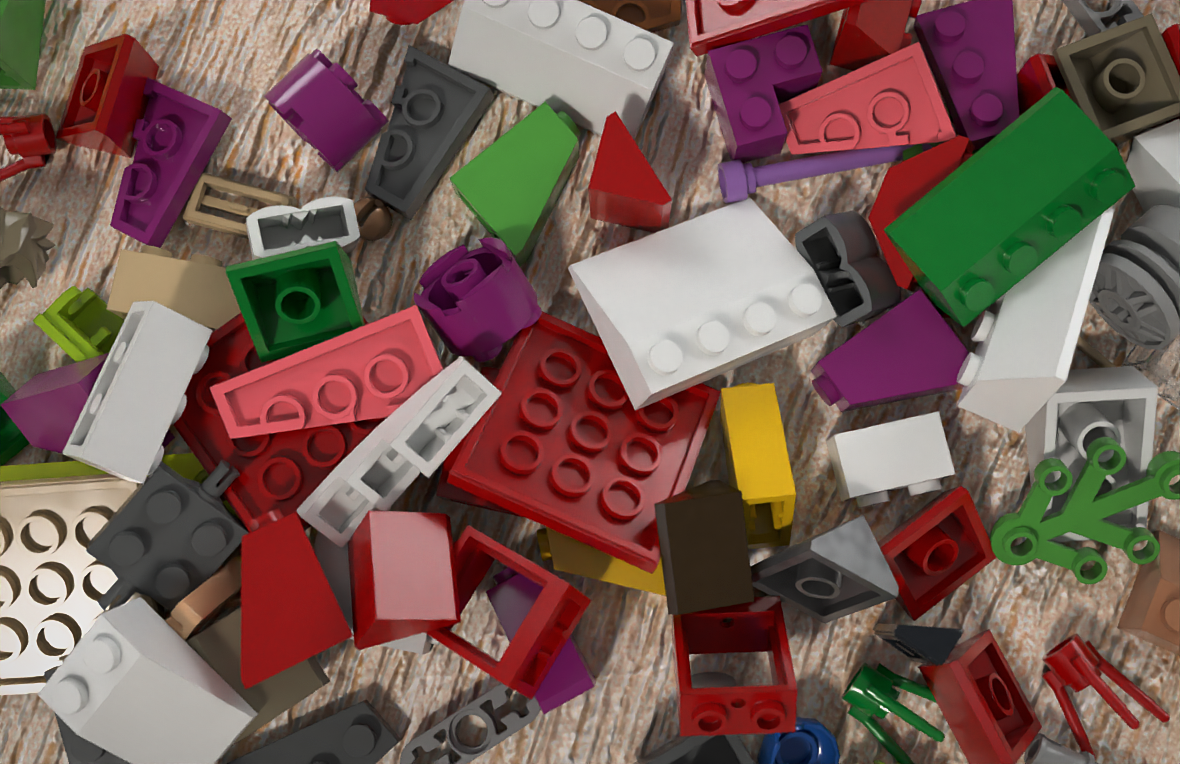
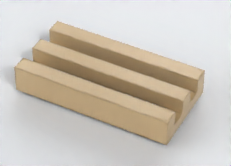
(220, 224)

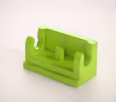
(80, 324)

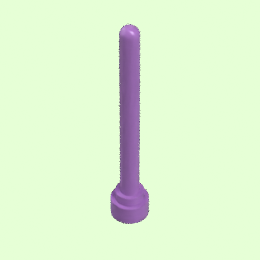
(741, 179)

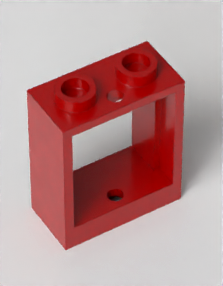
(541, 632)
(738, 709)

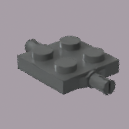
(168, 537)

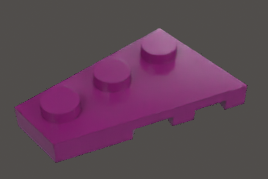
(973, 64)
(168, 161)

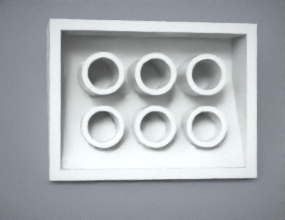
(700, 300)

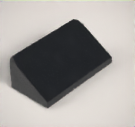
(920, 643)

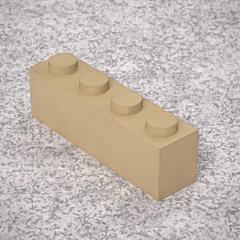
(191, 288)

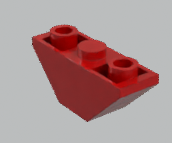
(905, 186)

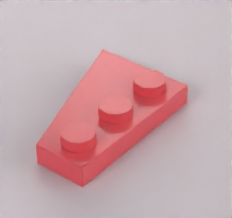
(870, 108)

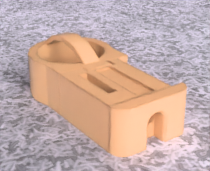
(208, 600)

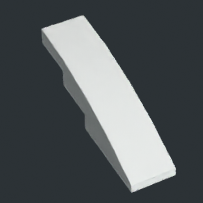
(398, 449)

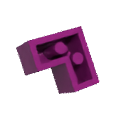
(751, 82)

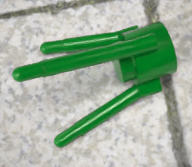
(873, 693)

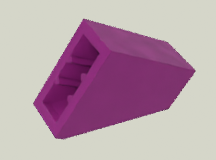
(893, 359)
(52, 402)
(570, 672)

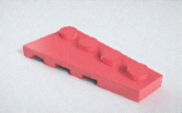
(333, 382)

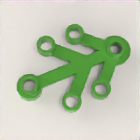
(1085, 512)

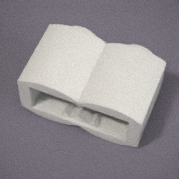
(287, 228)

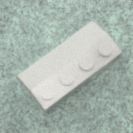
(563, 56)
(1032, 333)

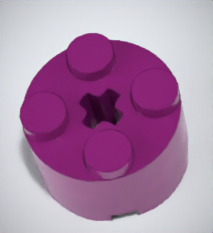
(325, 109)
(477, 299)

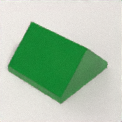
(296, 298)

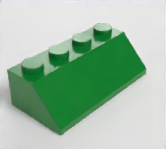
(1010, 207)

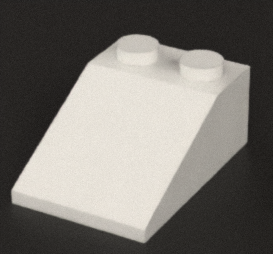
(1092, 406)
(145, 692)

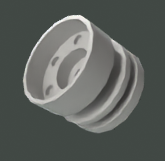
(1140, 280)

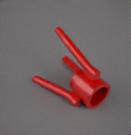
(30, 138)
(1081, 665)

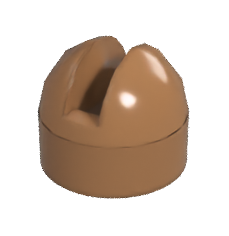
(378, 222)

